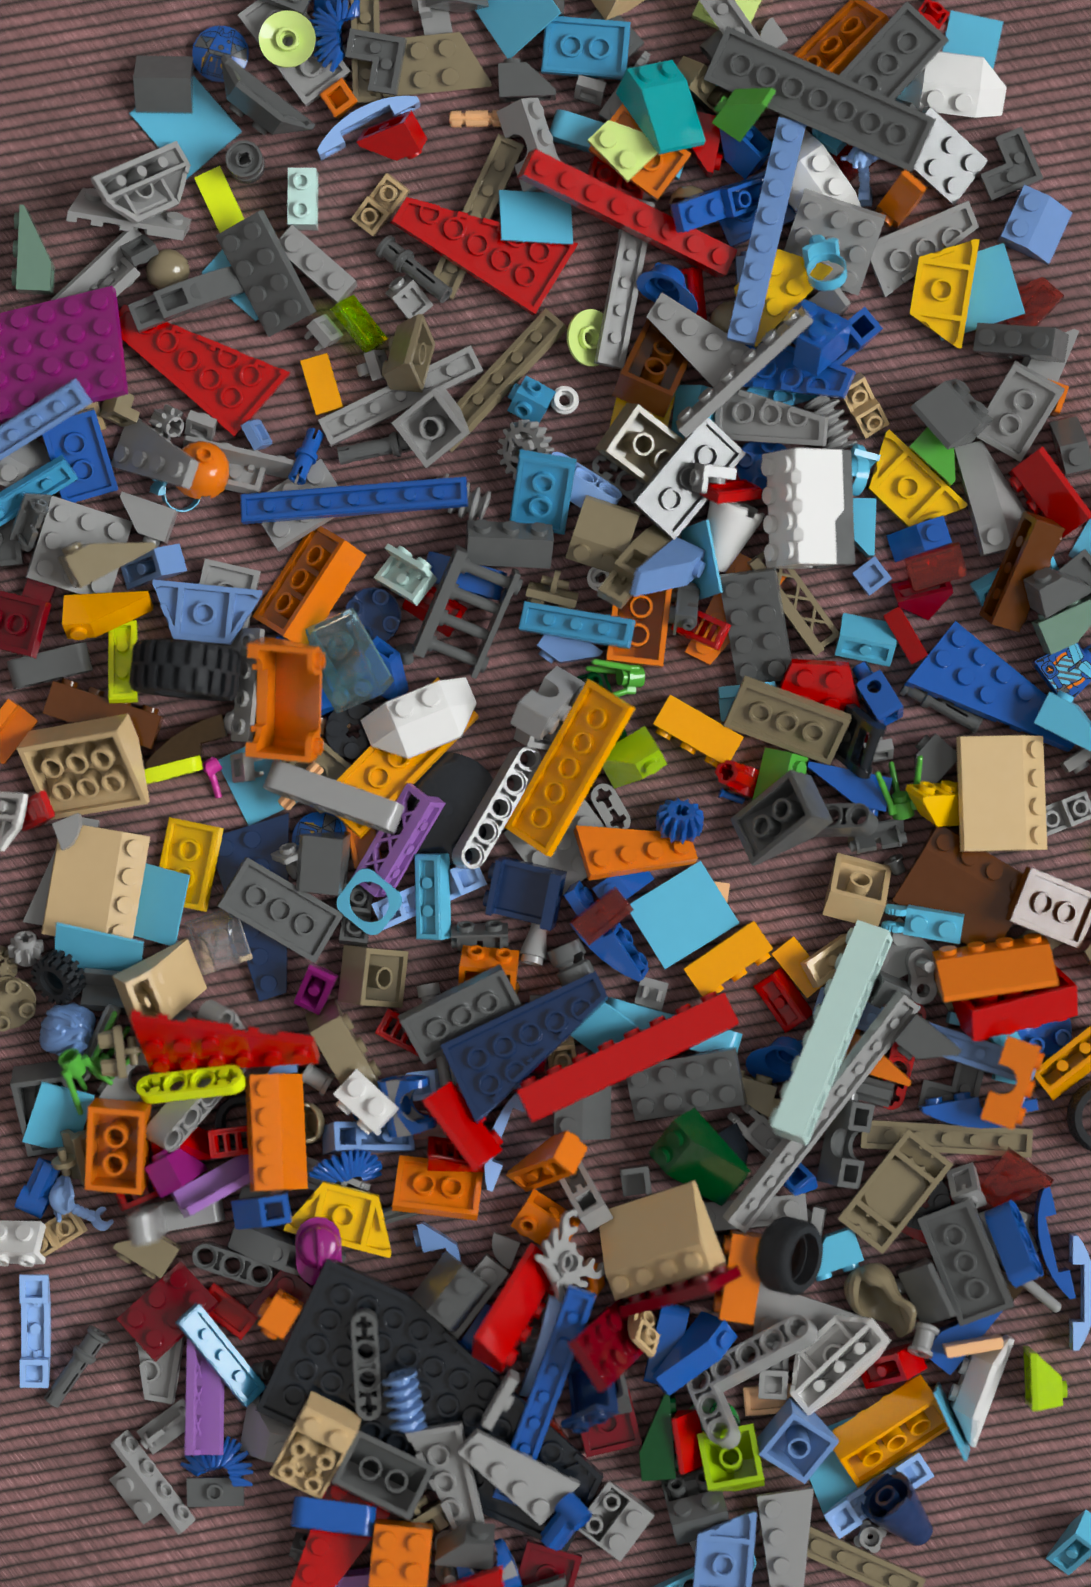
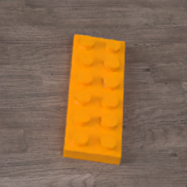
(569, 768)
(388, 773)

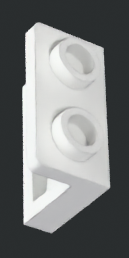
(366, 1102)
(21, 1243)

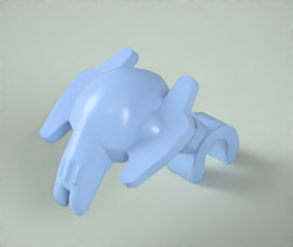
(862, 161)
(62, 1201)

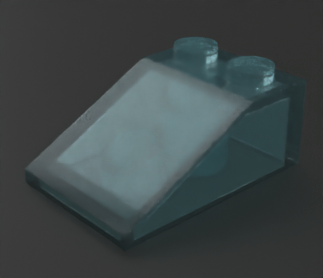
(352, 665)

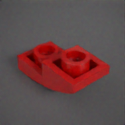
(607, 175)

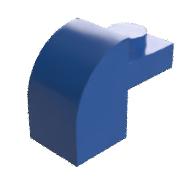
(863, 330)

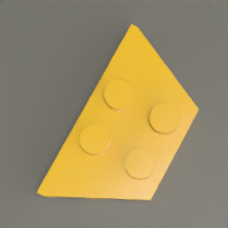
(786, 289)
(944, 290)
(910, 486)
(353, 1212)

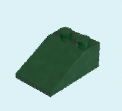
(696, 1153)

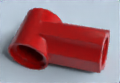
(738, 777)

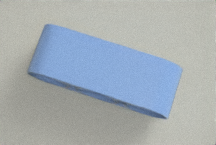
(591, 484)

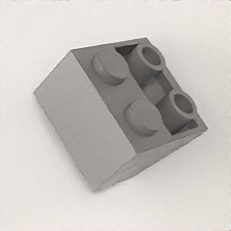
(616, 1520)

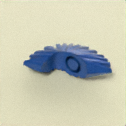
(330, 31)
(348, 1166)
(230, 1460)

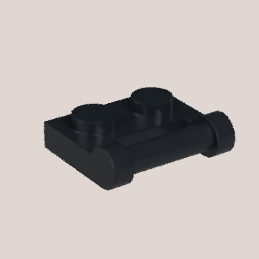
(853, 740)

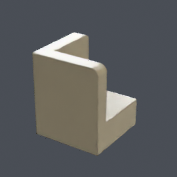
(119, 410)

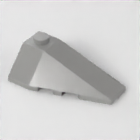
(989, 498)

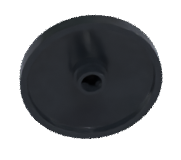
(461, 786)

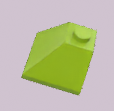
(633, 759)
(1042, 1383)
(735, 1467)

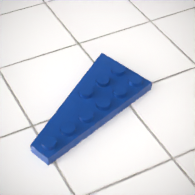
(983, 684)

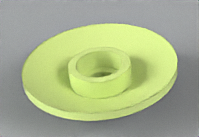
(284, 25)
(584, 323)

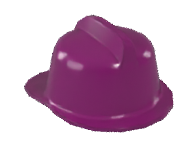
(315, 1243)

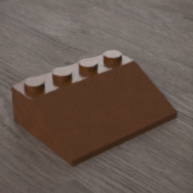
(963, 884)

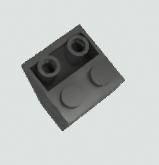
(692, 1505)

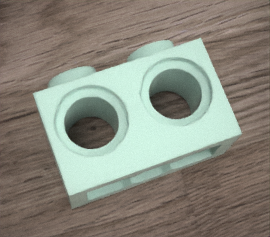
(302, 198)

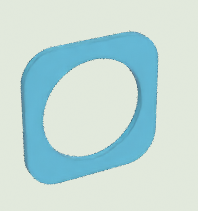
(394, 898)

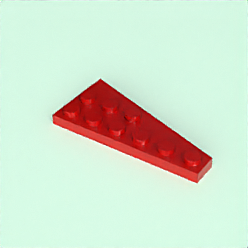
(474, 244)
(211, 374)
(206, 1044)
(331, 1554)

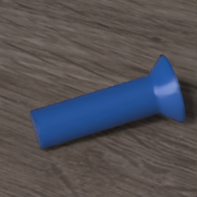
(731, 796)

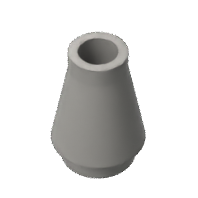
(535, 946)

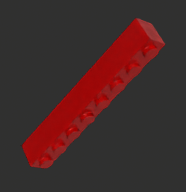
(625, 213)
(628, 1057)

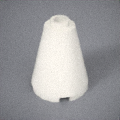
(731, 529)

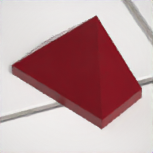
(923, 602)

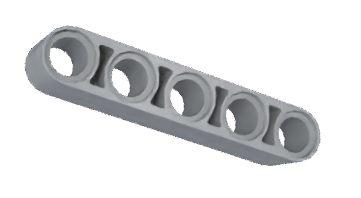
(333, 797)
(484, 813)

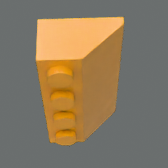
(889, 1430)

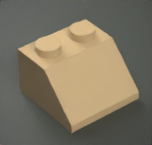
(857, 890)

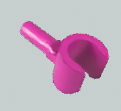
(211, 767)

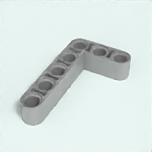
(180, 1118)
(154, 1220)
(742, 1370)

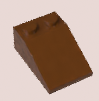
(651, 372)

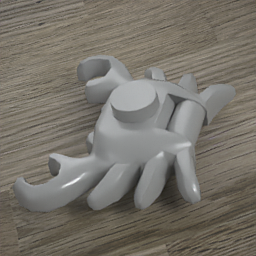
(563, 1262)

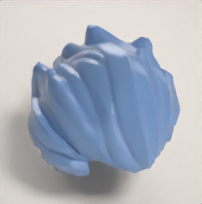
(67, 1028)

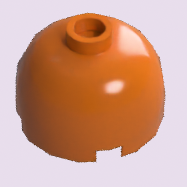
(211, 472)

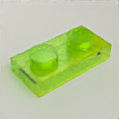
(359, 324)

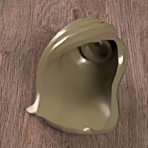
(875, 1295)

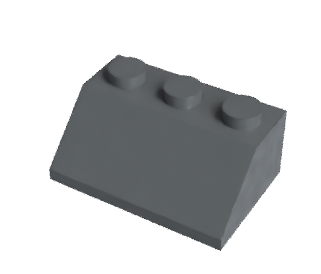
(383, 1476)

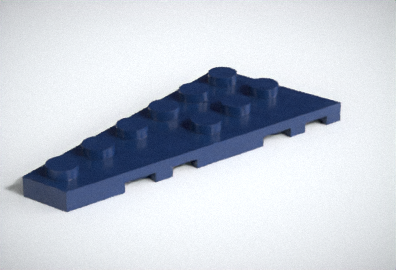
(257, 842)
(507, 1049)

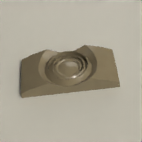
(895, 1191)

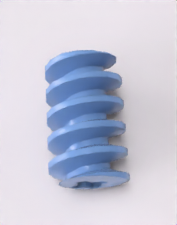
(405, 1401)

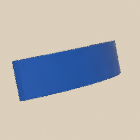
(1045, 1207)

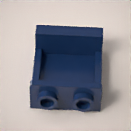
(525, 891)
(586, 1402)

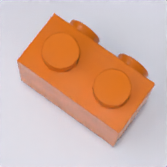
(480, 959)
(539, 1217)
(279, 1314)

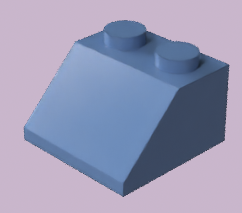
(1035, 225)
(796, 1441)

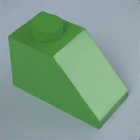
(741, 110)
(935, 455)
(775, 765)

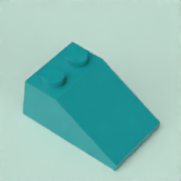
(662, 106)

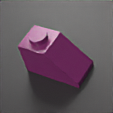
(315, 988)
(173, 1170)

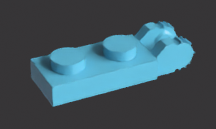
(925, 923)

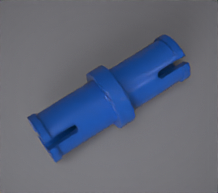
(306, 456)

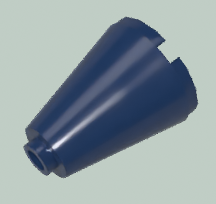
(897, 1508)

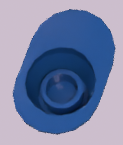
(666, 280)
(775, 1059)

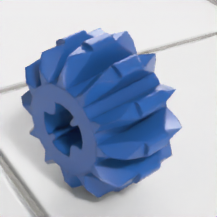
(679, 820)

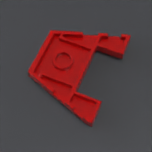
(822, 682)

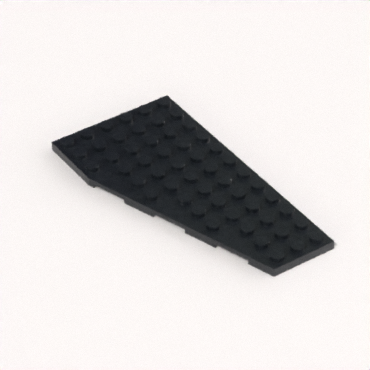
(449, 1378)

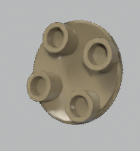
(16, 1002)

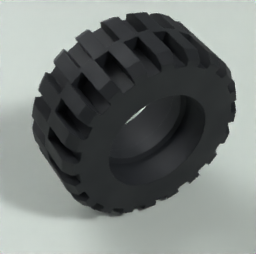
(185, 670)

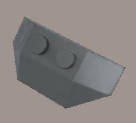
(259, 102)

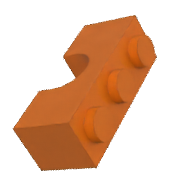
(1007, 1108)

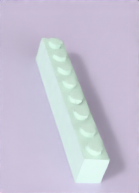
(831, 1032)

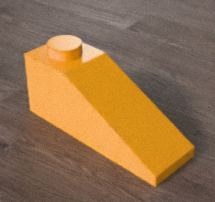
(101, 612)

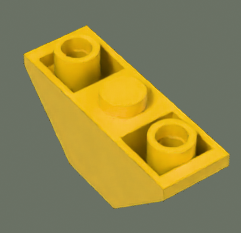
(936, 801)

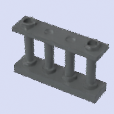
(449, 589)

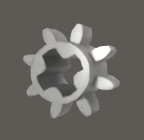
(167, 421)
(25, 948)

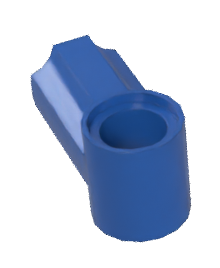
(35, 1195)
(569, 1517)

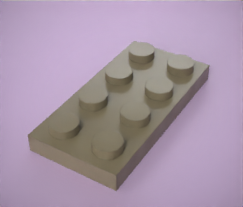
(787, 720)

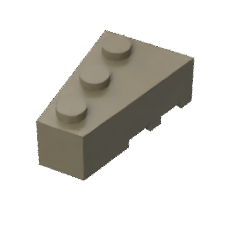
(339, 1044)

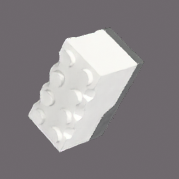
(808, 508)

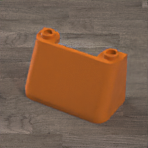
(287, 700)

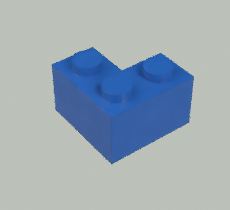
(822, 340)

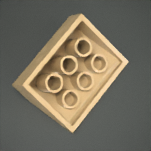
(87, 765)
(1001, 793)
(97, 882)
(658, 1241)

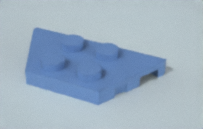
(205, 611)
(726, 1553)

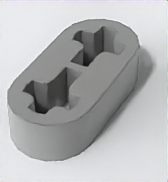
(616, 804)

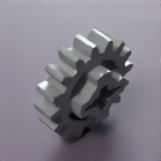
(523, 436)

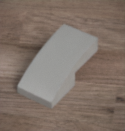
(774, 1380)

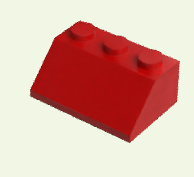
(1049, 491)
(457, 1121)

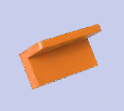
(14, 726)

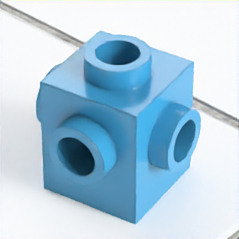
(530, 399)

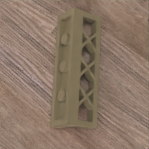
(790, 612)

